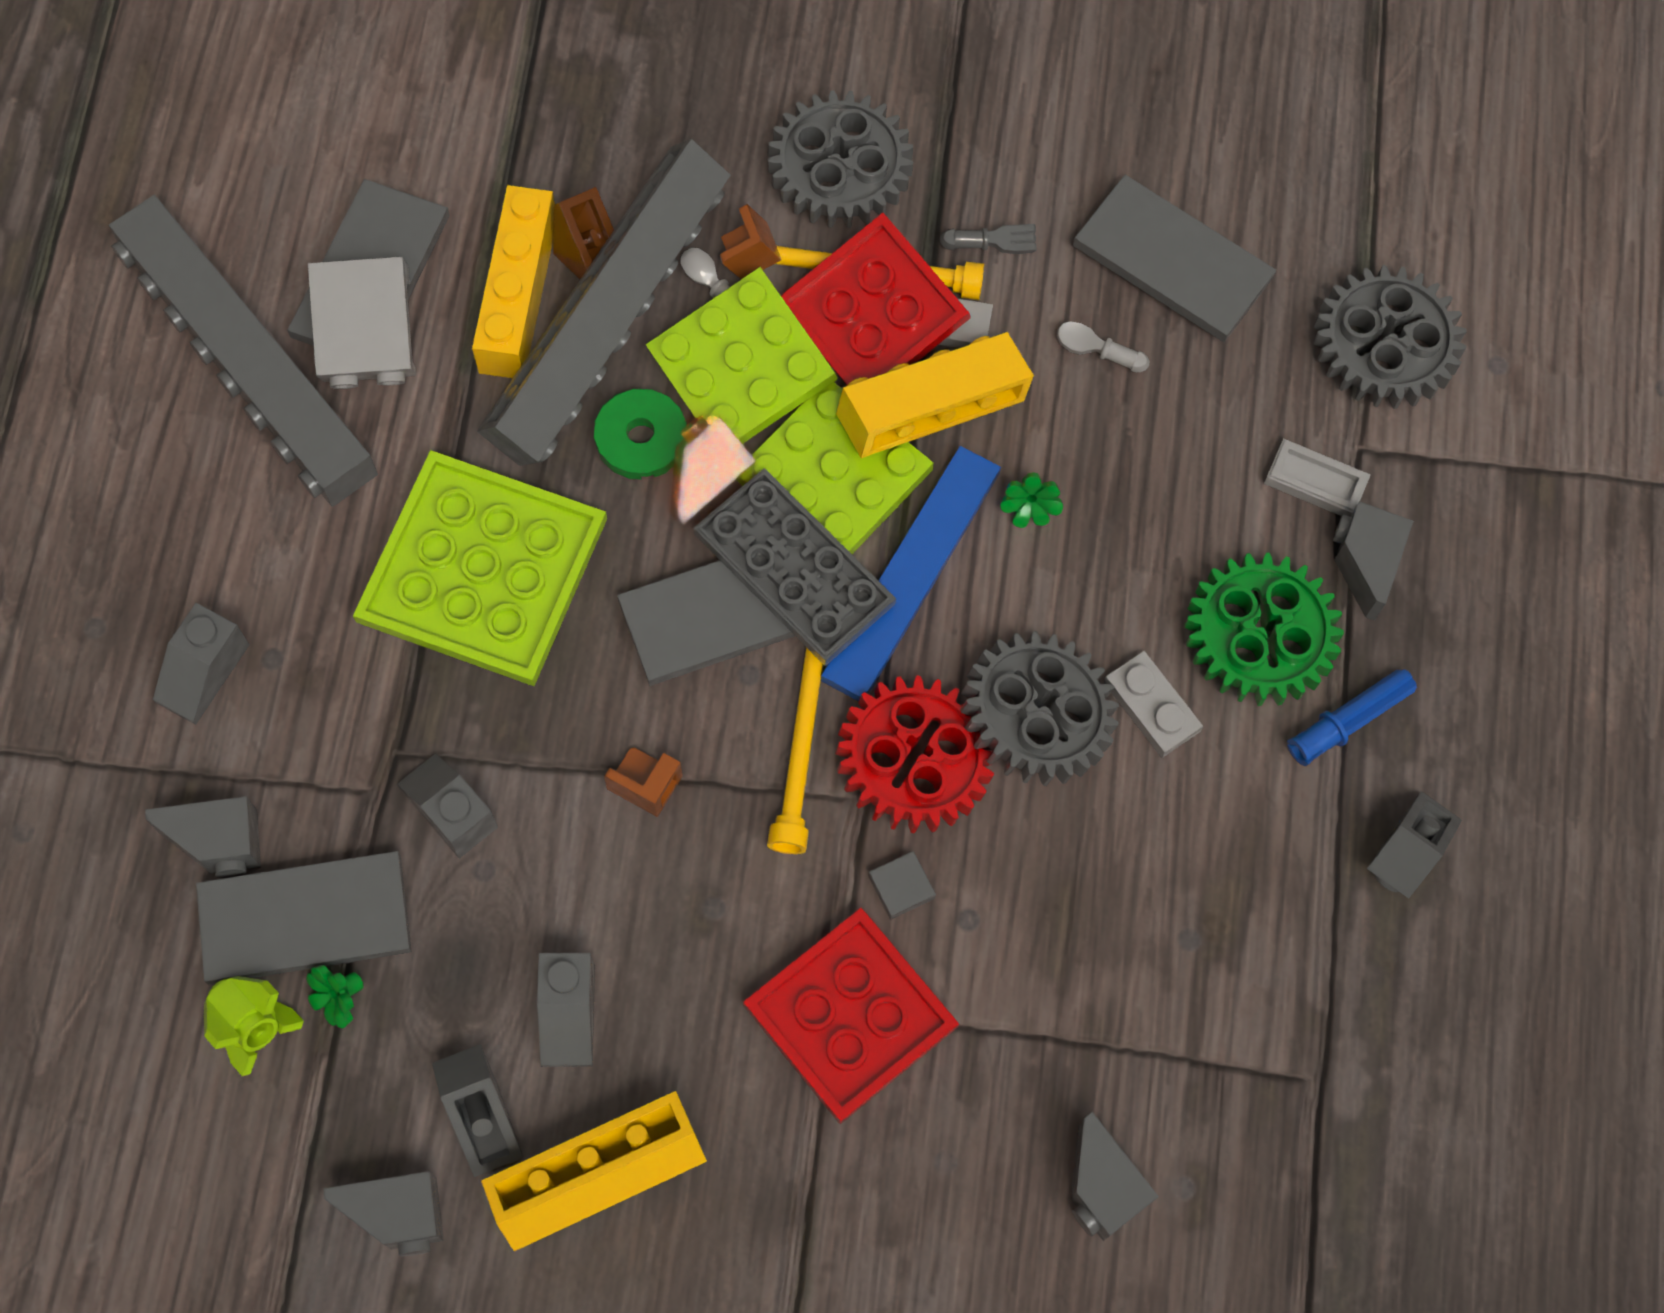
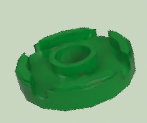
(636, 409)

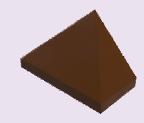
(580, 230)

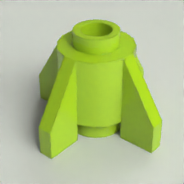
(245, 1018)

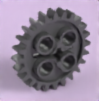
(840, 159)
(1413, 367)
(1039, 708)

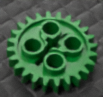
(1220, 633)

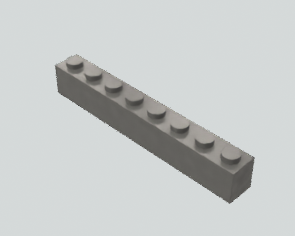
(605, 304)
(243, 351)

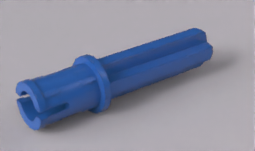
(1336, 726)

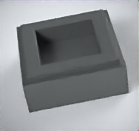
(902, 885)

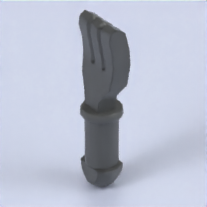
(1007, 239)

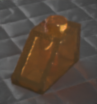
(705, 465)

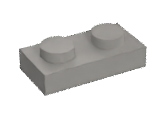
(1153, 704)

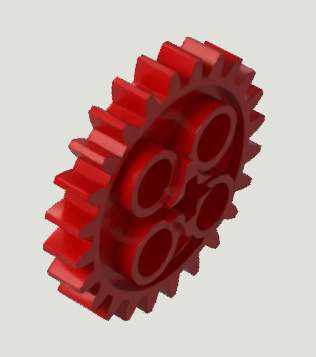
(877, 730)

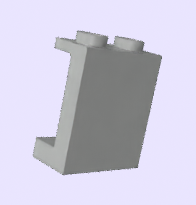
(361, 321)

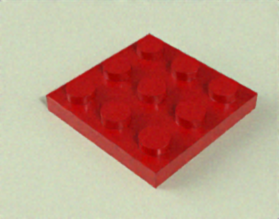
(874, 304)
(850, 1015)

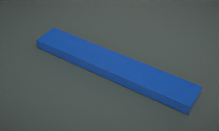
(915, 569)

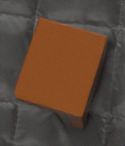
(749, 245)
(645, 780)

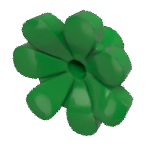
(1031, 500)
(333, 994)

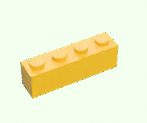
(514, 281)
(933, 394)
(593, 1171)

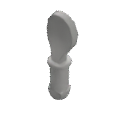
(702, 270)
(1082, 340)

